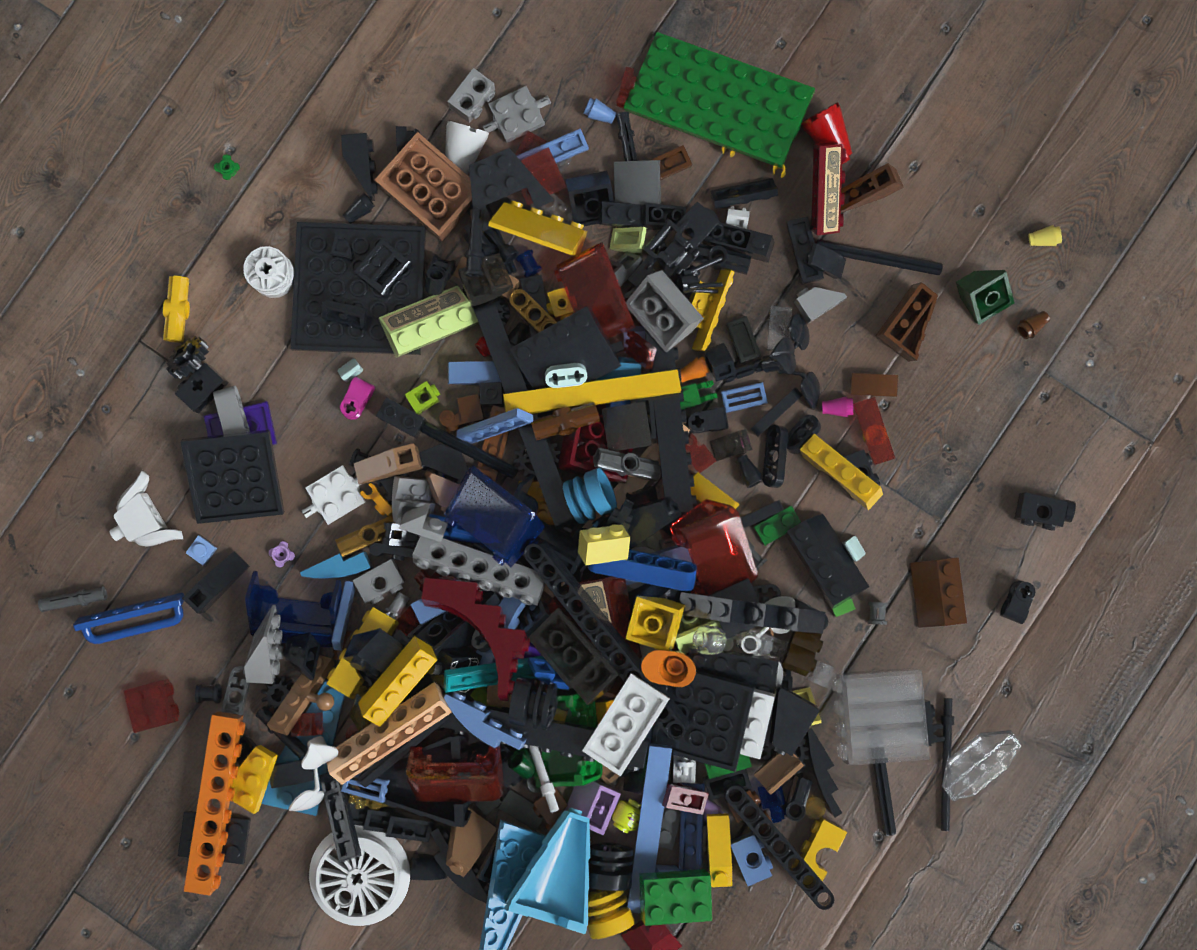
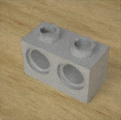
(466, 93)

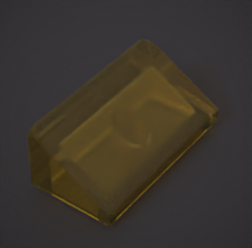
(355, 714)

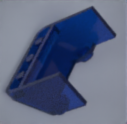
(296, 615)

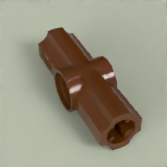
(565, 421)

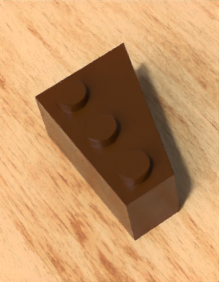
(908, 322)

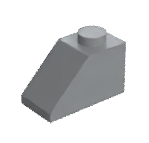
(817, 302)

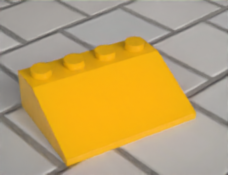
(539, 228)

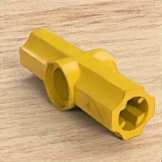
(176, 309)

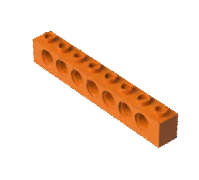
(196, 879)

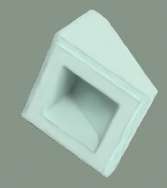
(350, 370)
(854, 548)

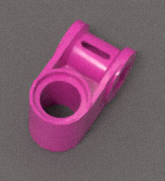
(359, 394)

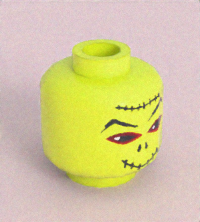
(626, 815)

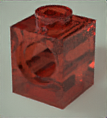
(308, 725)

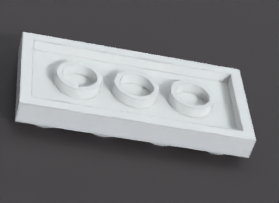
(626, 724)

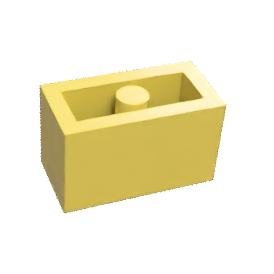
(603, 544)

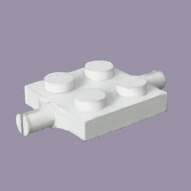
(334, 495)

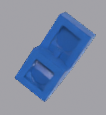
(544, 672)

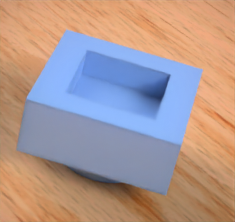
(201, 550)

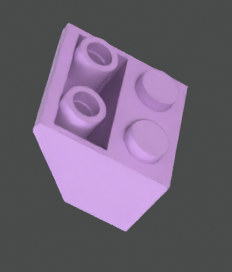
(596, 803)

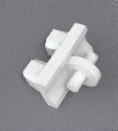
(683, 770)

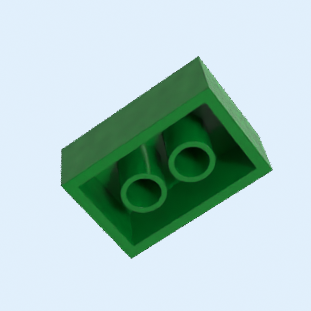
(675, 897)

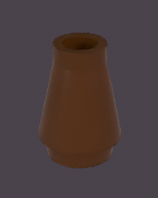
(1032, 325)

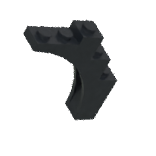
(753, 613)

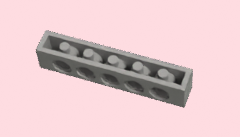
(476, 559)

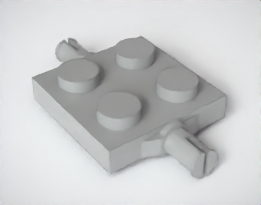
(516, 114)

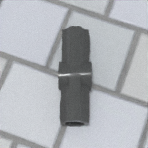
(638, 466)

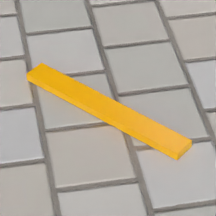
(597, 391)

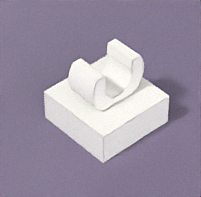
(737, 217)

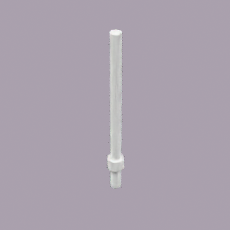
(547, 788)

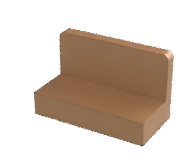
(778, 771)

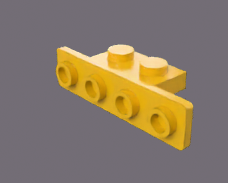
(709, 307)

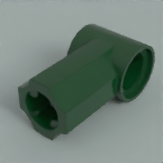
(521, 762)

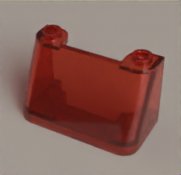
(592, 283)
(715, 545)
(455, 780)

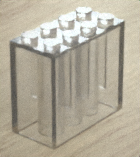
(881, 716)

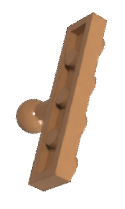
(300, 696)

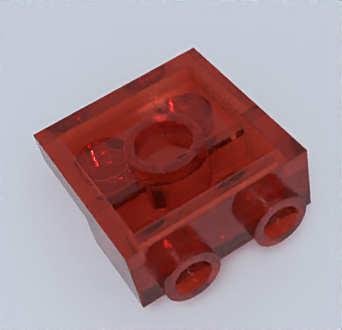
(151, 705)

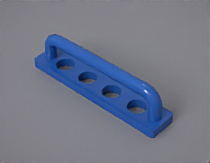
(86, 622)

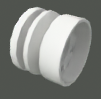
(280, 276)

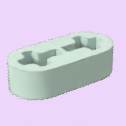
(565, 375)

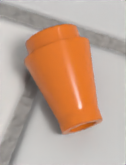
(695, 369)

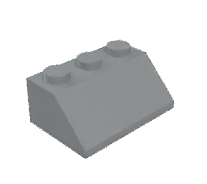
(663, 310)

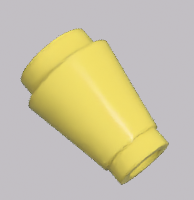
(1046, 237)

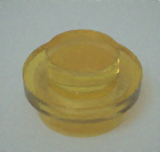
(815, 807)

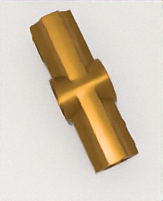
(354, 541)

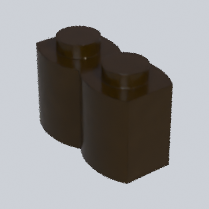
(801, 652)

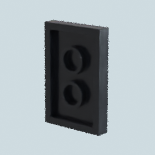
(236, 842)

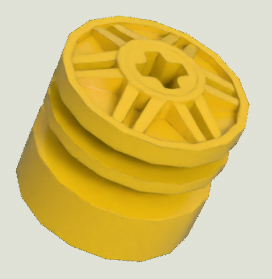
(608, 917)

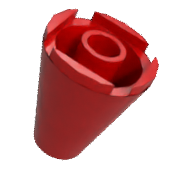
(828, 127)

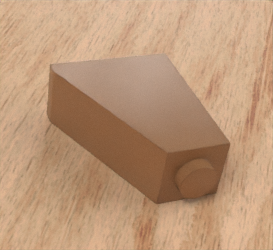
(468, 843)

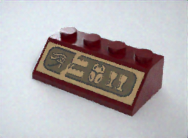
(827, 188)

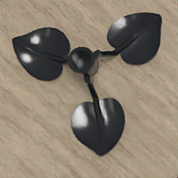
(783, 359)

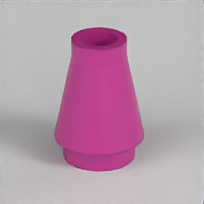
(839, 407)

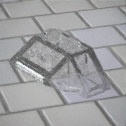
(979, 763)

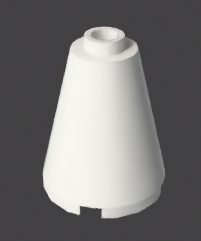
(463, 144)

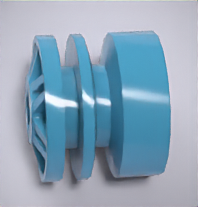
(589, 495)

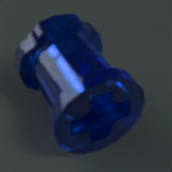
(528, 263)

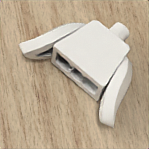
(139, 518)

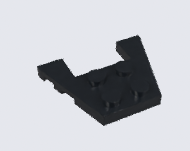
(502, 176)

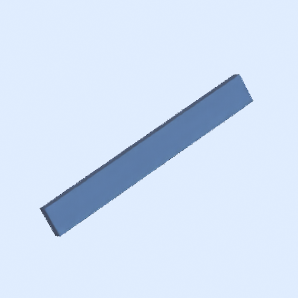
(650, 818)

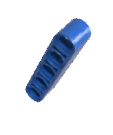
(651, 570)

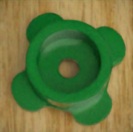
(231, 171)

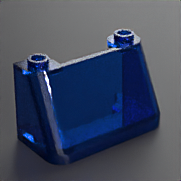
(493, 517)

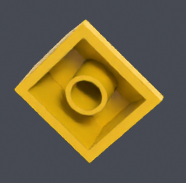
(655, 622)

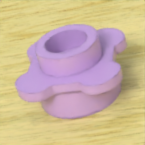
(275, 554)

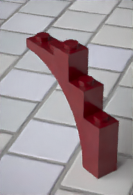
(465, 601)

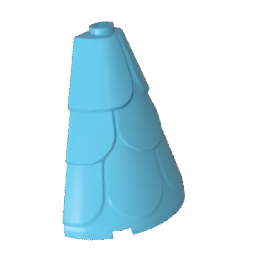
(557, 876)

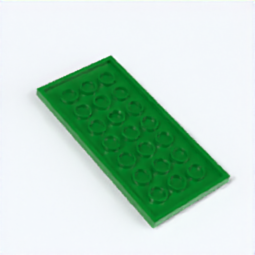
(719, 99)

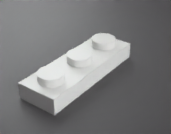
(757, 723)

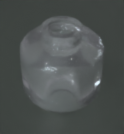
(709, 640)

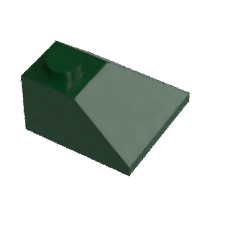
(985, 293)

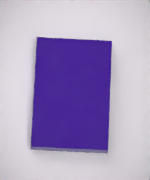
(257, 417)

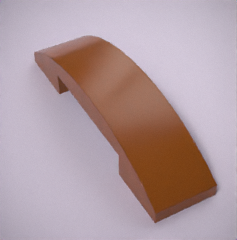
(494, 446)

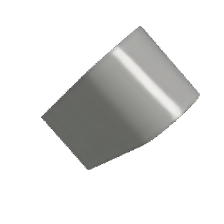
(230, 410)

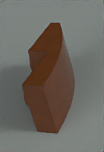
(874, 384)

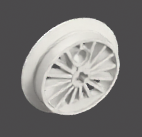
(378, 846)

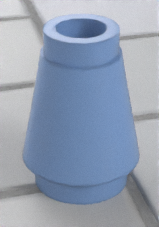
(599, 111)

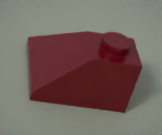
(651, 937)

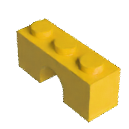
(824, 835)

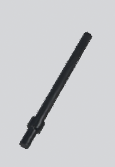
(947, 721)

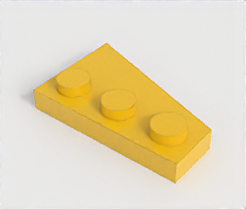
(253, 778)

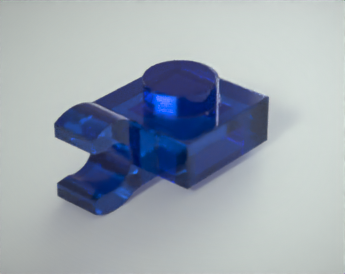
(773, 802)

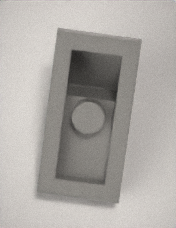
(418, 523)

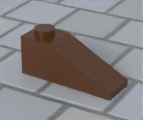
(871, 187)

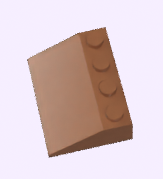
(427, 186)

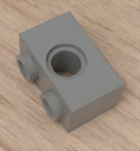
(366, 583)

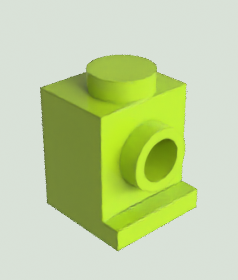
(414, 397)

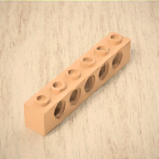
(401, 726)

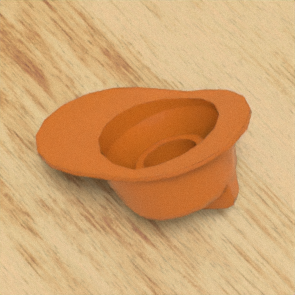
(668, 668)

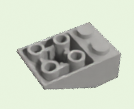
(265, 650)

